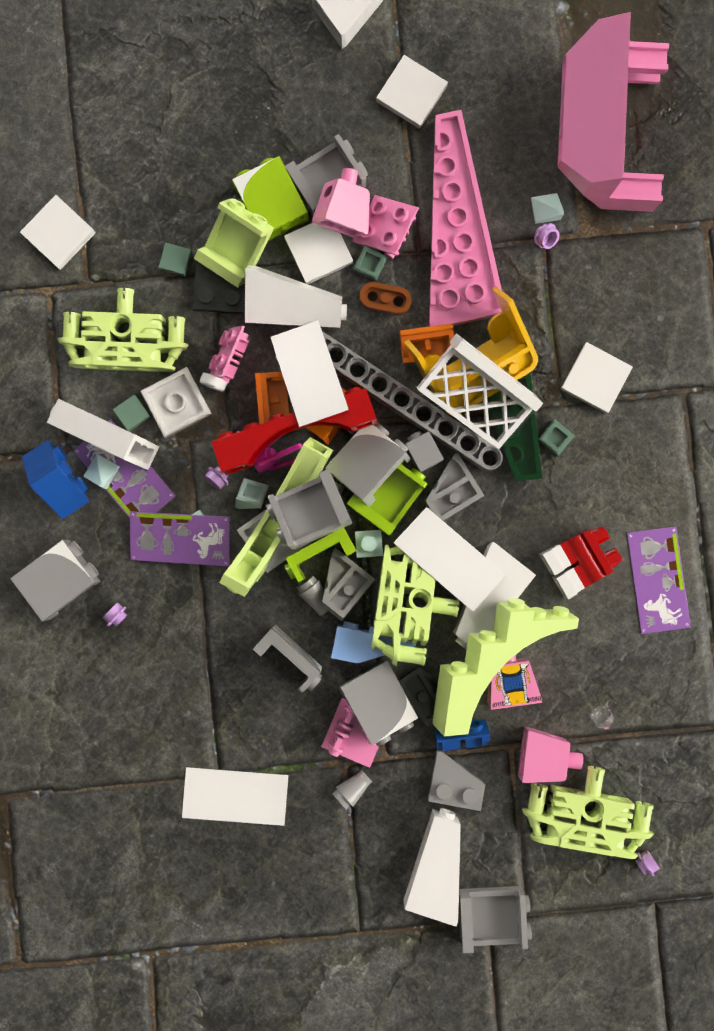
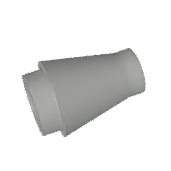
(311, 592)
(352, 789)

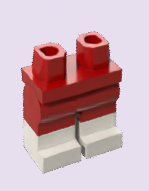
(588, 557)

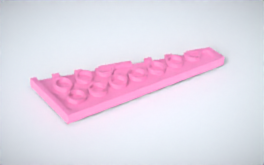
(460, 242)

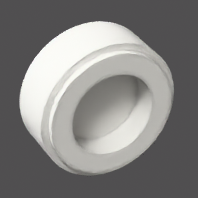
(213, 382)

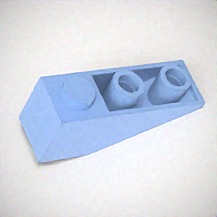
(354, 643)

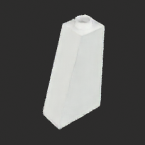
(344, 17)
(285, 301)
(102, 434)
(511, 586)
(435, 877)

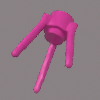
(269, 458)

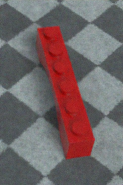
(242, 448)

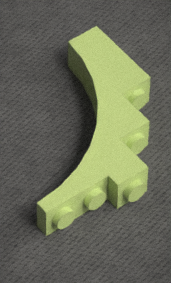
(264, 541)
(486, 653)

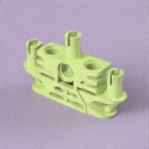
(135, 351)
(416, 619)
(604, 826)

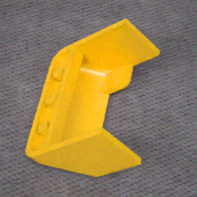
(508, 348)

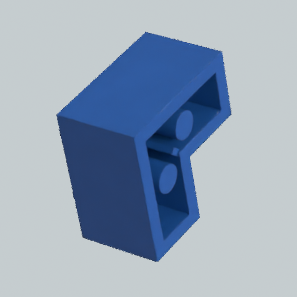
(52, 479)

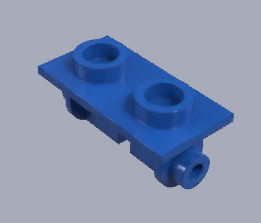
(477, 737)

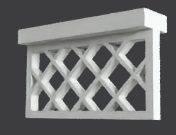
(489, 371)

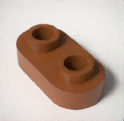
(385, 296)

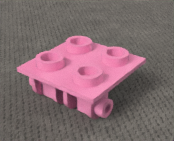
(387, 225)
(230, 341)
(347, 737)

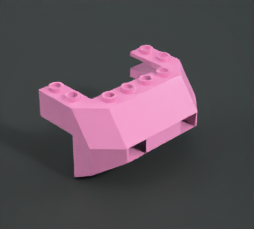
(595, 114)

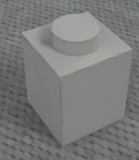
(423, 451)

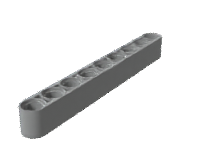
(415, 403)

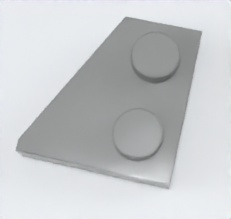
(453, 490)
(344, 585)
(454, 784)

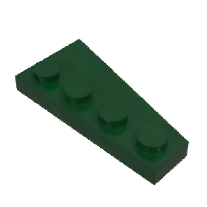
(523, 444)

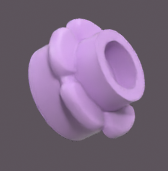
(546, 236)
(216, 478)
(115, 615)
(647, 863)

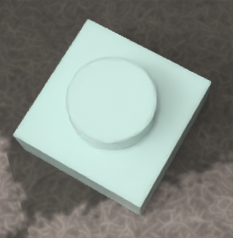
(368, 543)

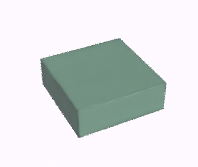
(175, 259)
(370, 263)
(132, 413)
(555, 437)

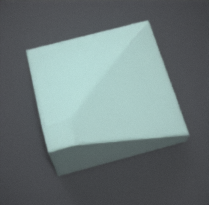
(547, 208)
(101, 471)
(251, 494)

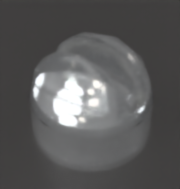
(604, 716)

